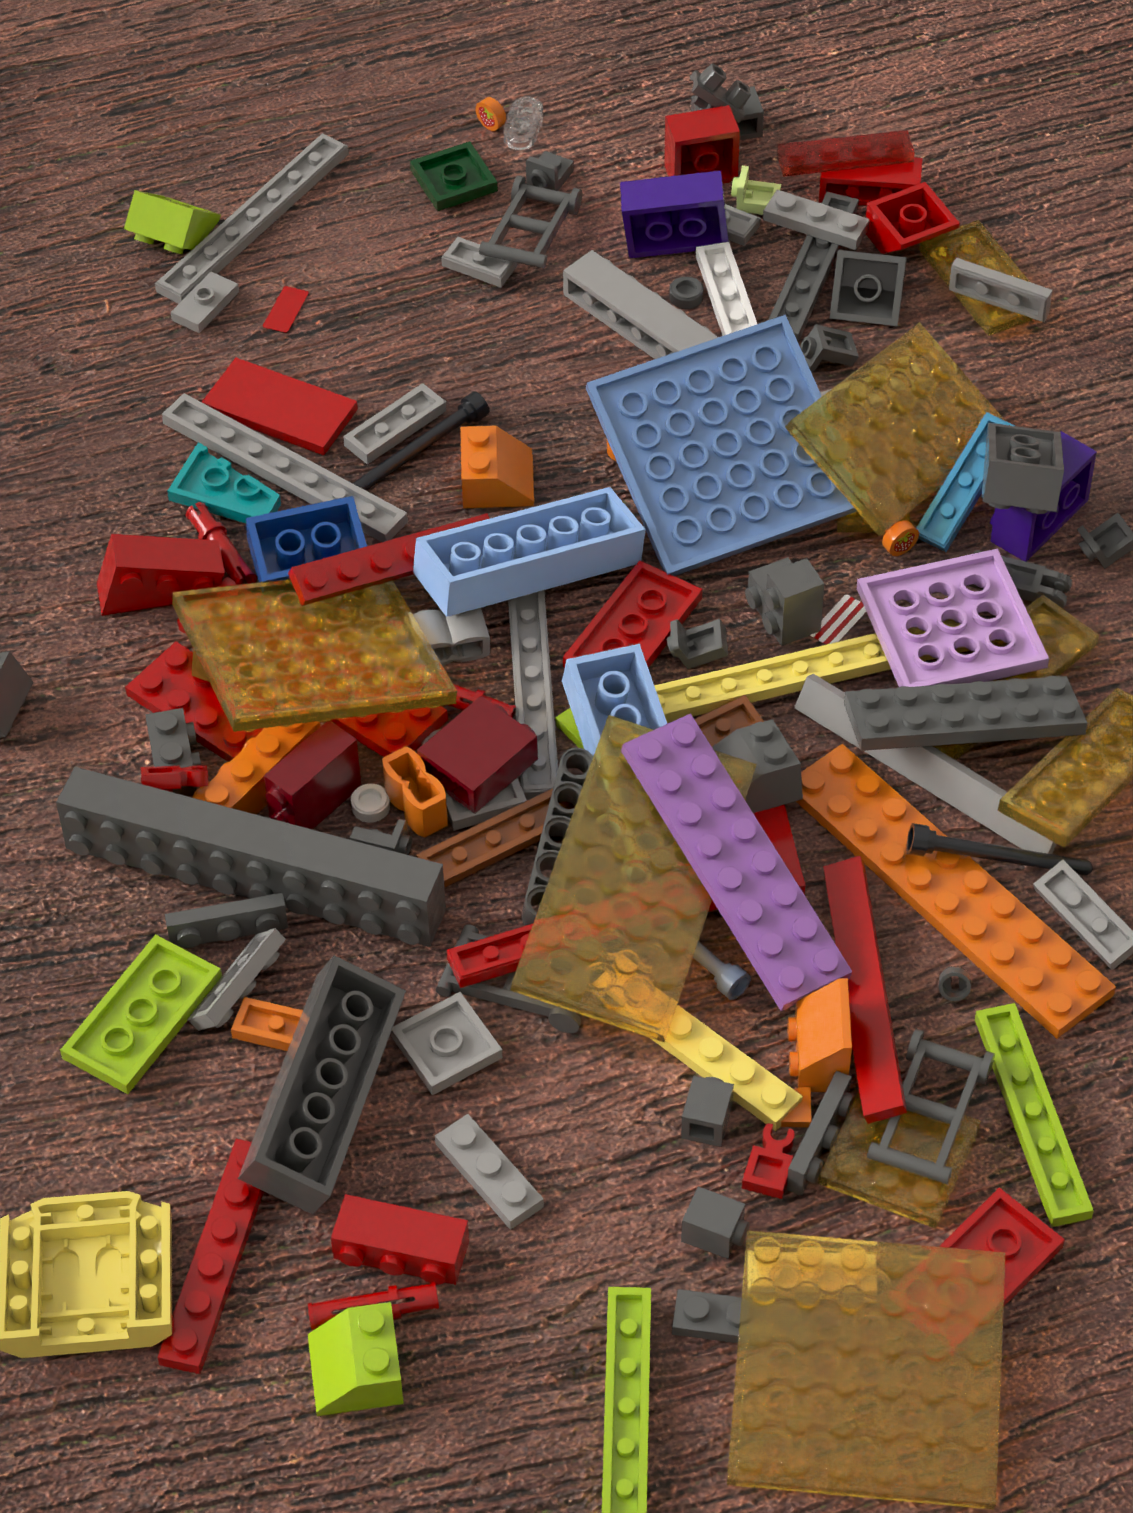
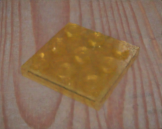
(890, 1187)

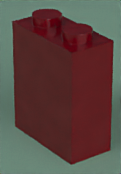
(479, 753)
(314, 777)

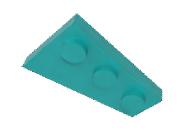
(221, 488)

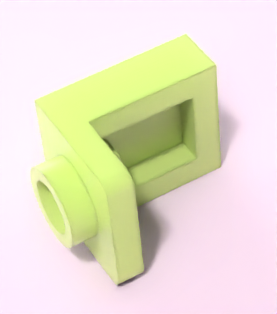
(750, 194)

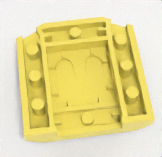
(85, 1275)

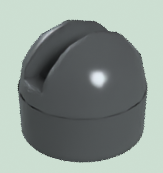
(945, 983)

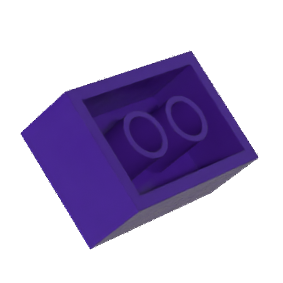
(673, 213)
(1026, 532)

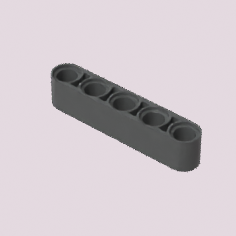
(565, 789)

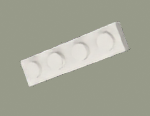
(725, 287)

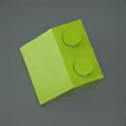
(168, 221)
(356, 1361)

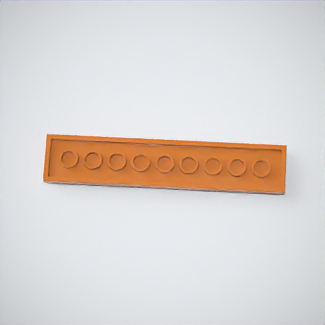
(954, 894)

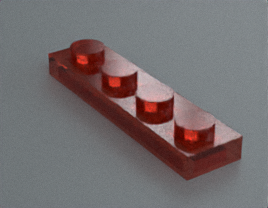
(845, 153)

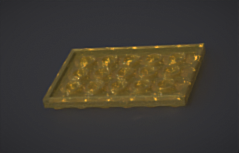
(893, 427)

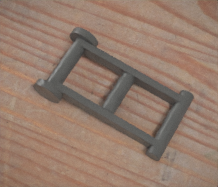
(520, 192)
(558, 1017)
(917, 1051)

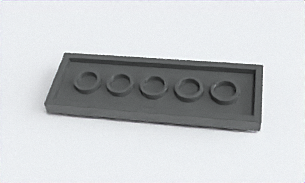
(964, 713)

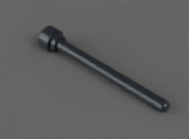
(472, 408)
(923, 841)

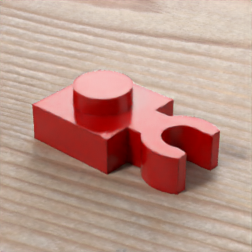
(174, 777)
(769, 1166)

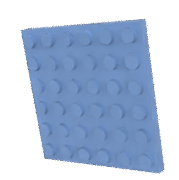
(711, 446)

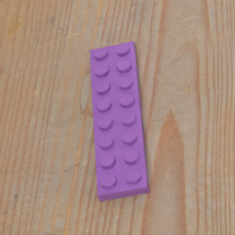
(735, 861)

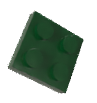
(453, 176)

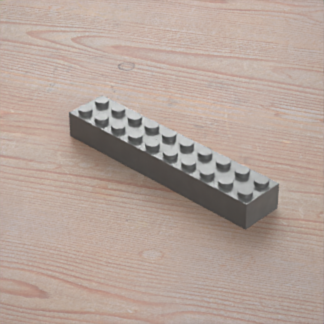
(252, 856)

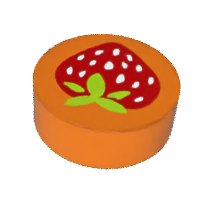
(490, 113)
(900, 538)

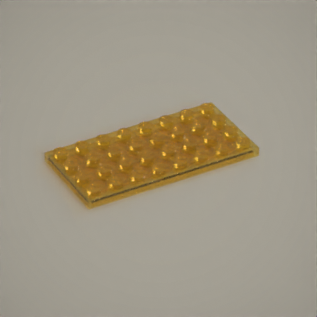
(618, 902)

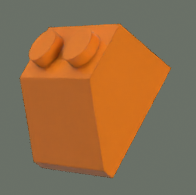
(495, 469)
(821, 1036)

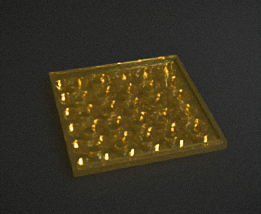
(311, 661)
(868, 1370)

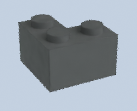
(787, 599)

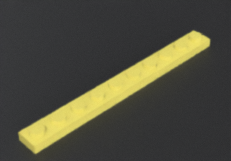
(777, 675)

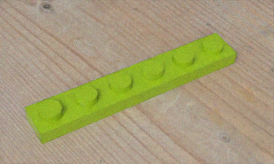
(1034, 1116)
(626, 1400)

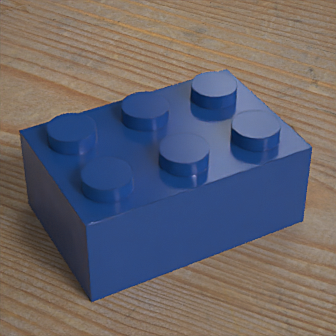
(302, 536)

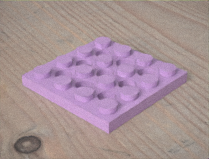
(975, 633)

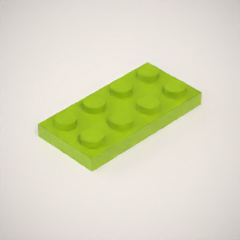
(141, 1014)

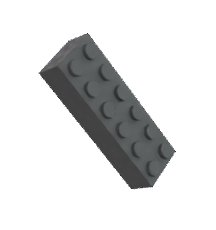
(322, 1085)

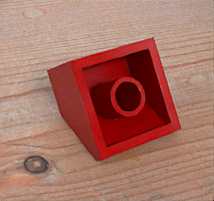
(908, 218)

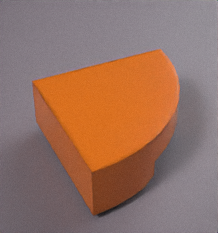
(801, 1114)

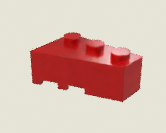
(148, 569)

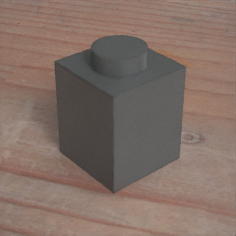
(707, 1110)
(714, 1223)

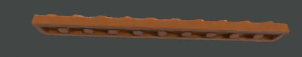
(524, 823)

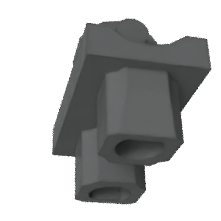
(711, 94)

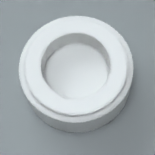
(370, 803)

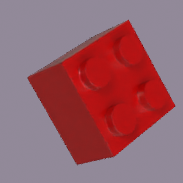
(702, 143)

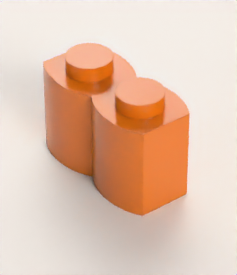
(415, 791)

